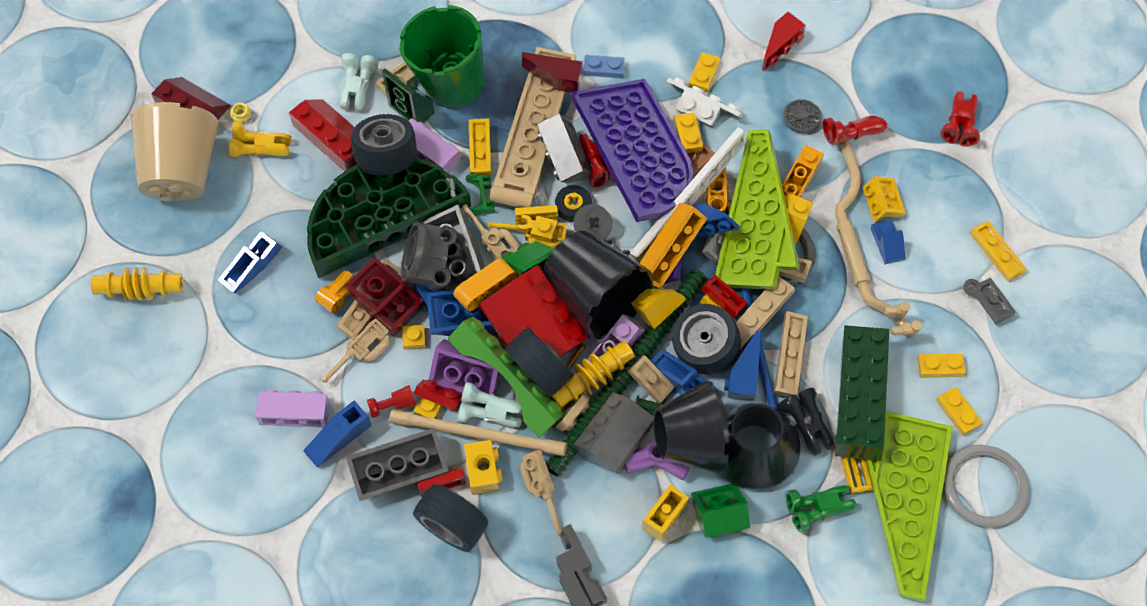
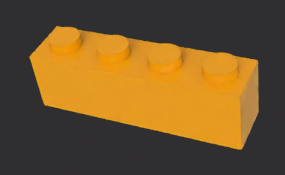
(672, 242)

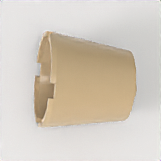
(172, 150)

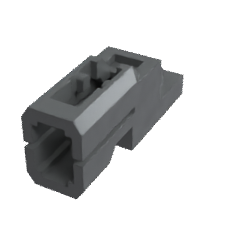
(574, 571)

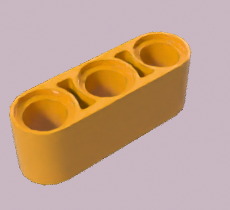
(718, 198)
(484, 284)

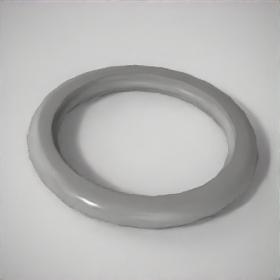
(979, 520)

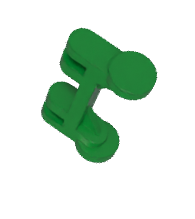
(481, 182)

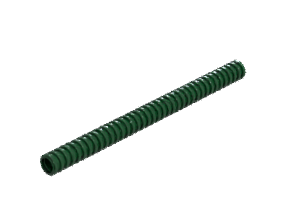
(621, 378)

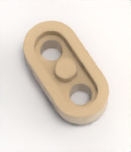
(567, 421)

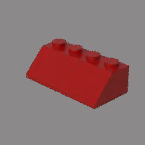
(325, 130)

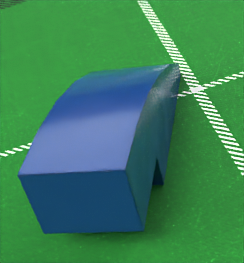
(250, 262)
(677, 372)

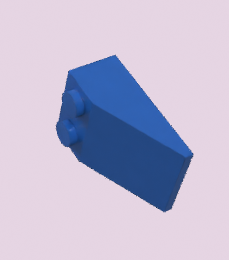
(447, 314)

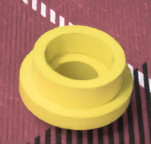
(240, 108)

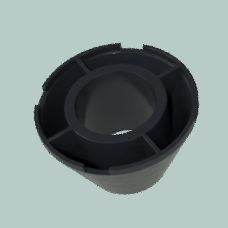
(693, 429)
(760, 467)

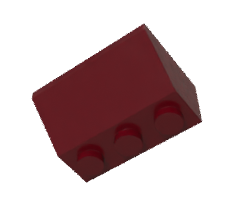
(189, 95)

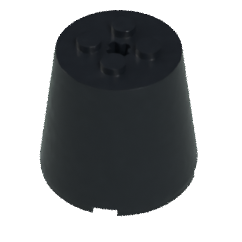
(595, 281)

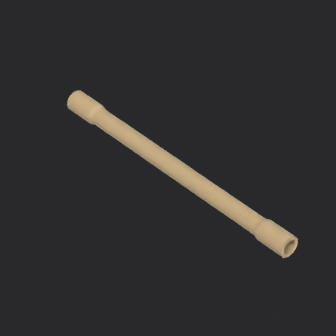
(547, 445)

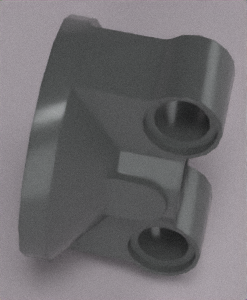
(427, 255)

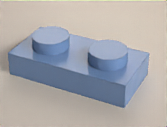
(603, 66)

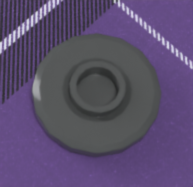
(802, 116)

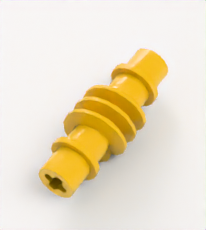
(137, 285)
(594, 372)

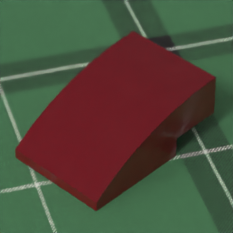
(384, 296)

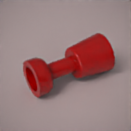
(400, 399)

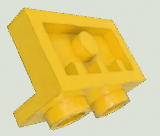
(883, 198)

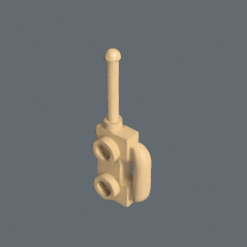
(493, 238)
(359, 346)
(539, 482)

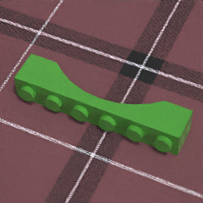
(537, 408)

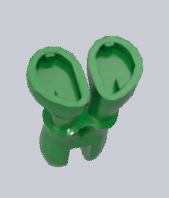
(825, 504)

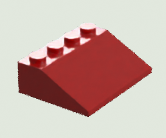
(533, 304)

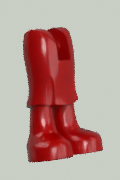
(964, 115)
(838, 133)
(599, 174)

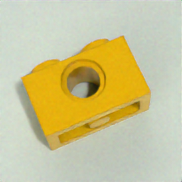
(478, 454)
(665, 513)

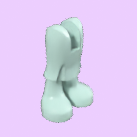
(354, 85)
(494, 410)

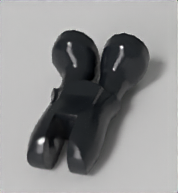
(811, 426)

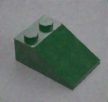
(406, 98)

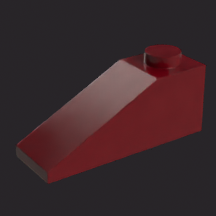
(555, 71)

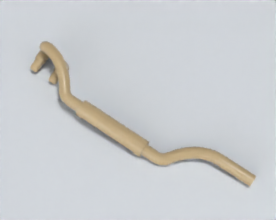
(855, 258)

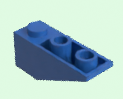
(716, 221)
(338, 433)

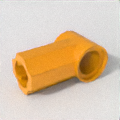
(333, 296)

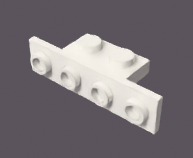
(705, 108)

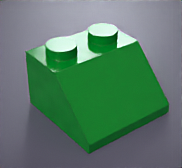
(528, 257)
(721, 510)

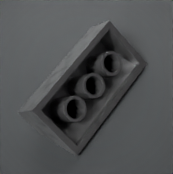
(464, 254)
(397, 464)

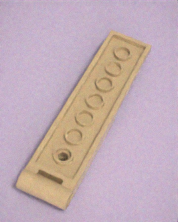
(524, 152)

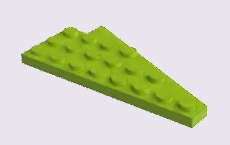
(765, 239)
(909, 496)

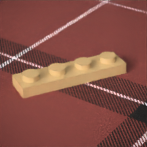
(763, 310)
(356, 316)
(790, 354)

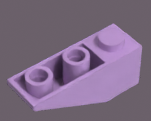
(624, 329)

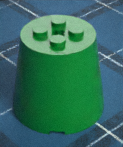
(445, 54)

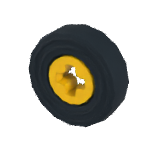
(568, 194)

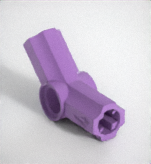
(643, 458)

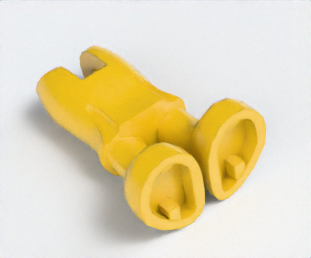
(264, 143)

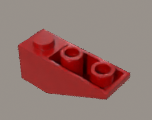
(785, 34)

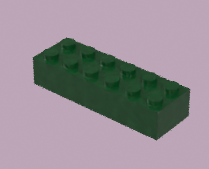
(862, 393)

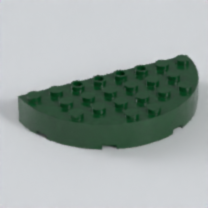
(374, 211)

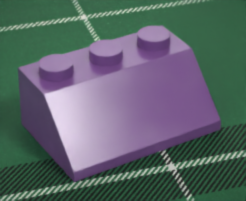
(453, 370)

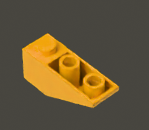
(802, 171)

